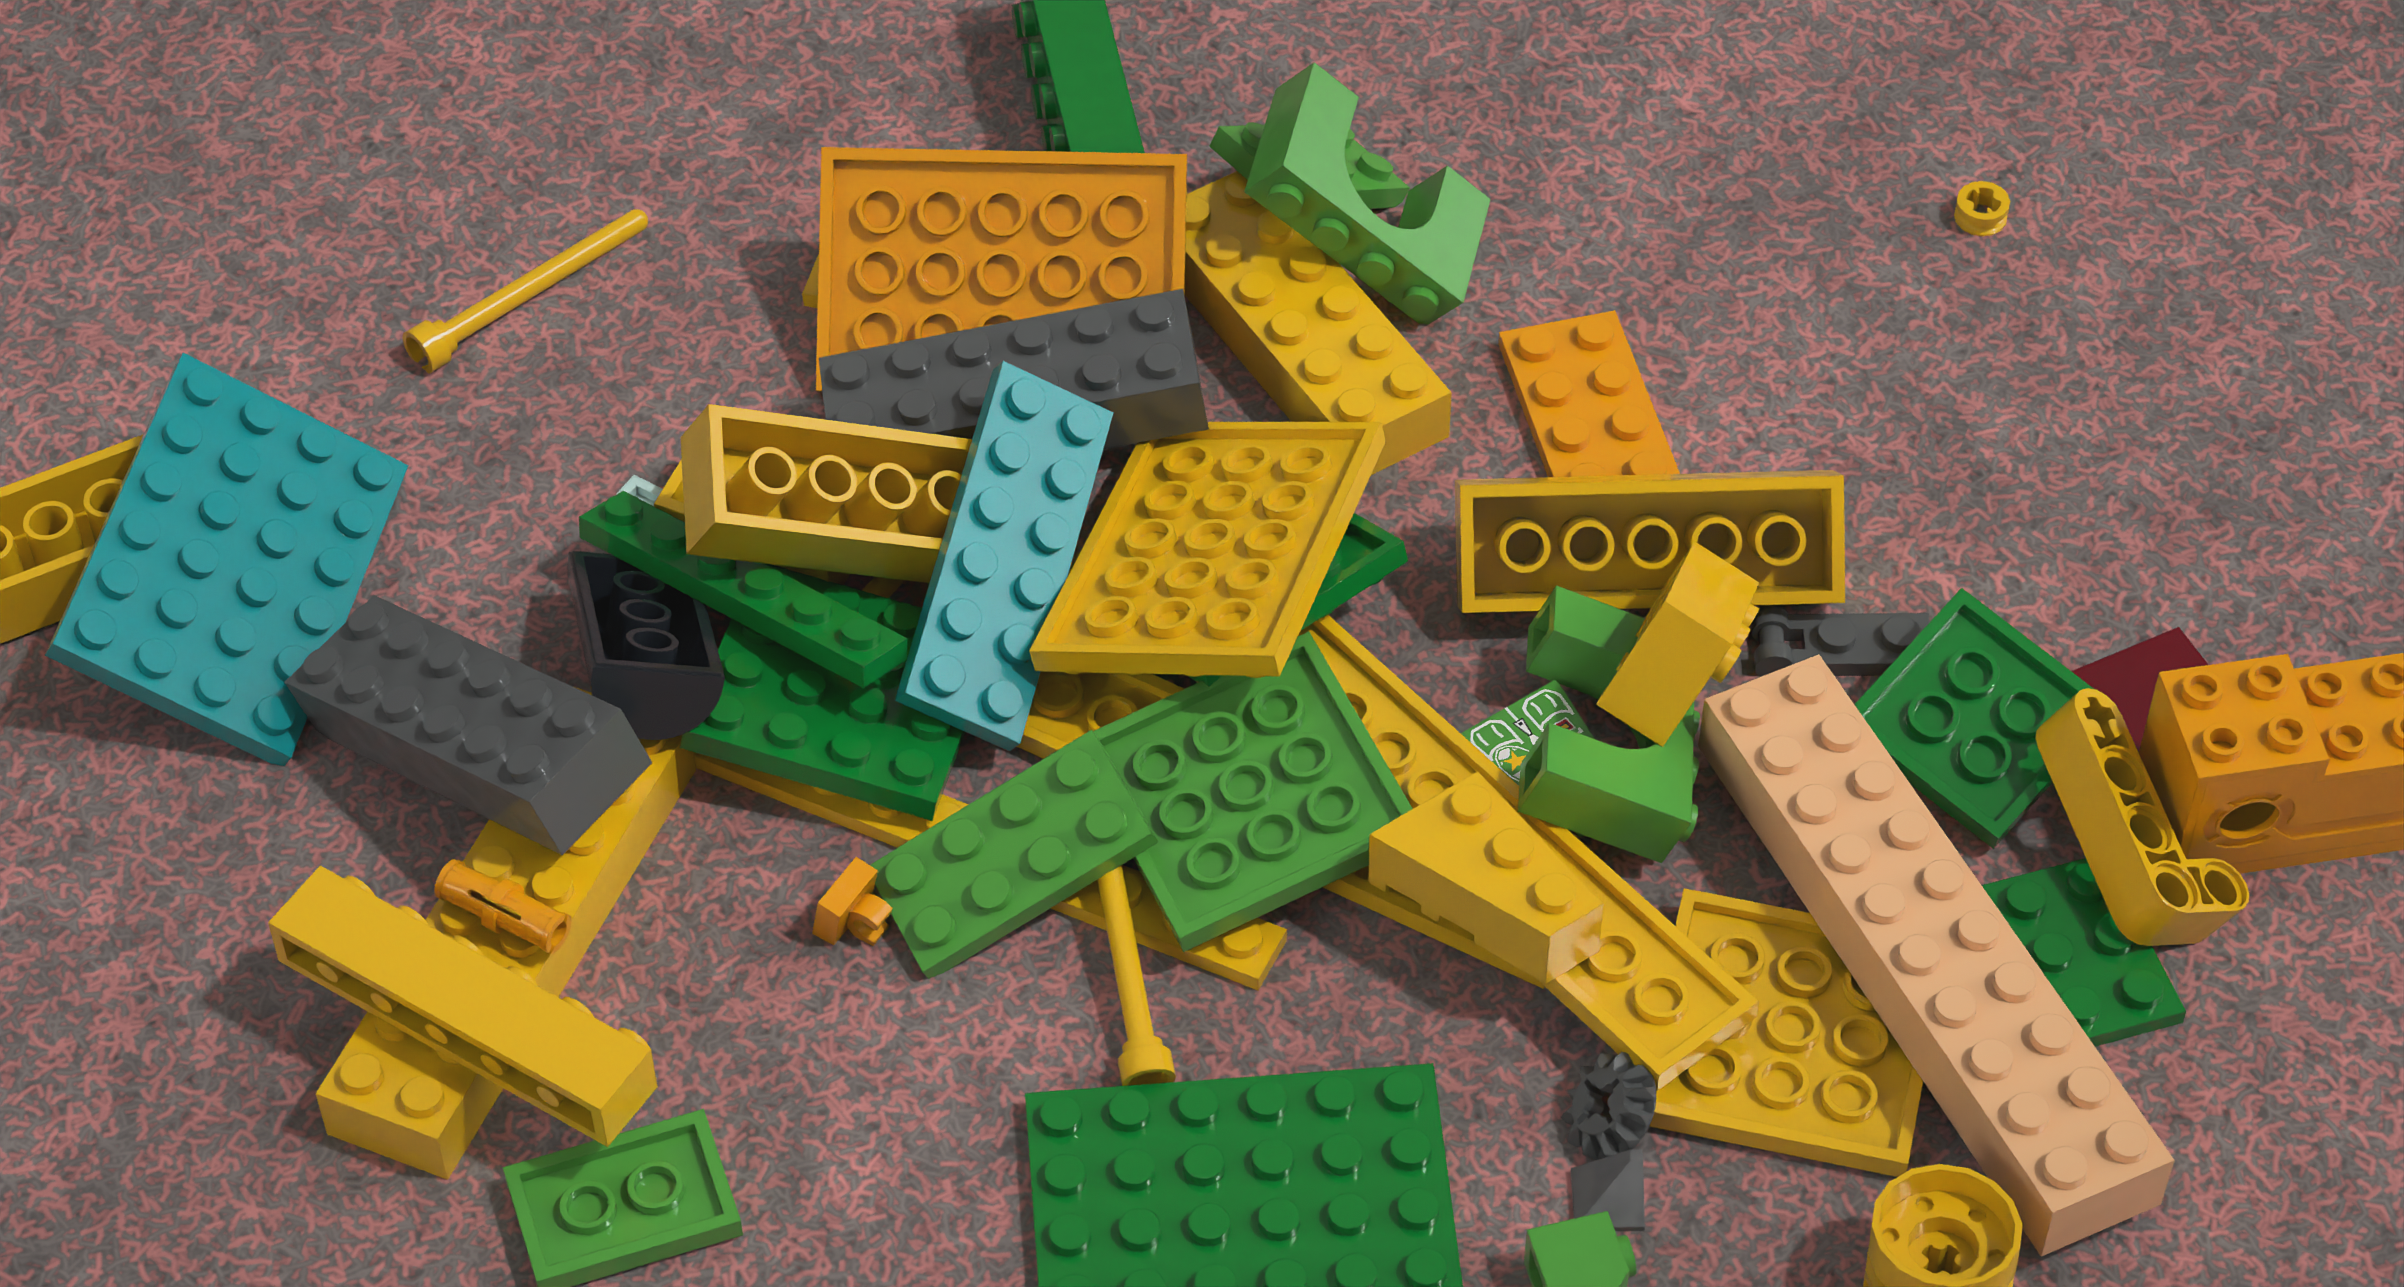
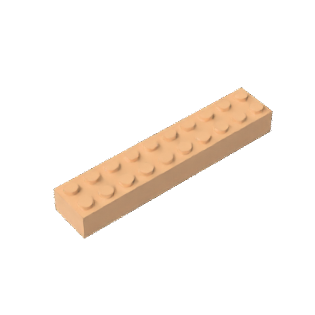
(1934, 956)

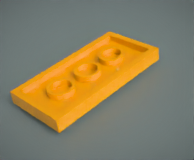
(1586, 398)

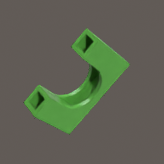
(1306, 184)
(1585, 785)

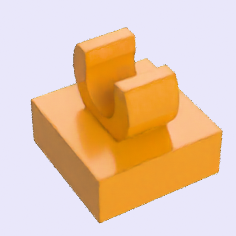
(852, 907)

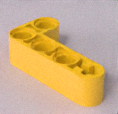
(2126, 833)

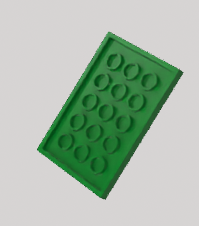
(1245, 1182)

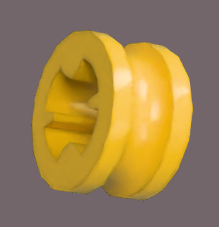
(1982, 223)

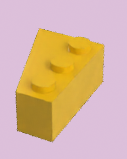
(1683, 642)
(1491, 875)

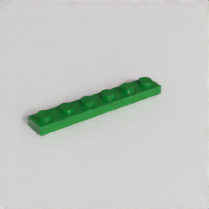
(746, 591)

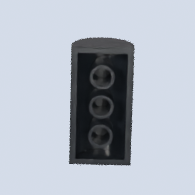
(644, 646)

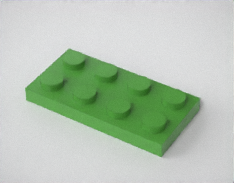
(1012, 855)

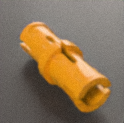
(468, 890)

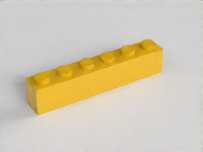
(465, 1004)

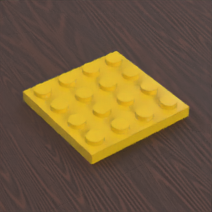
(1814, 1065)

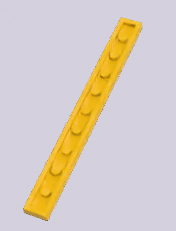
(1238, 955)

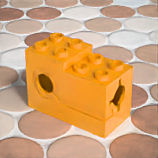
(2280, 759)

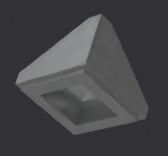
(1611, 1186)

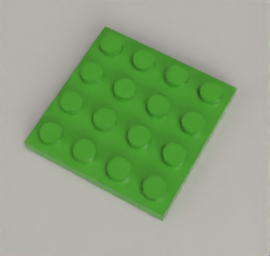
(1252, 792)

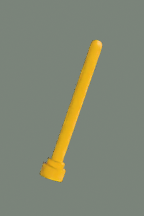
(440, 339)
(1143, 1054)

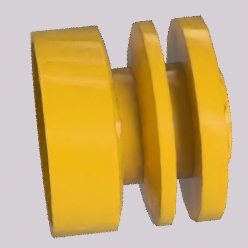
(1943, 1231)

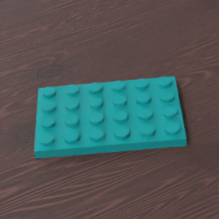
(227, 559)

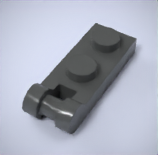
(1846, 642)

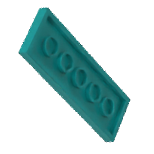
(1004, 555)

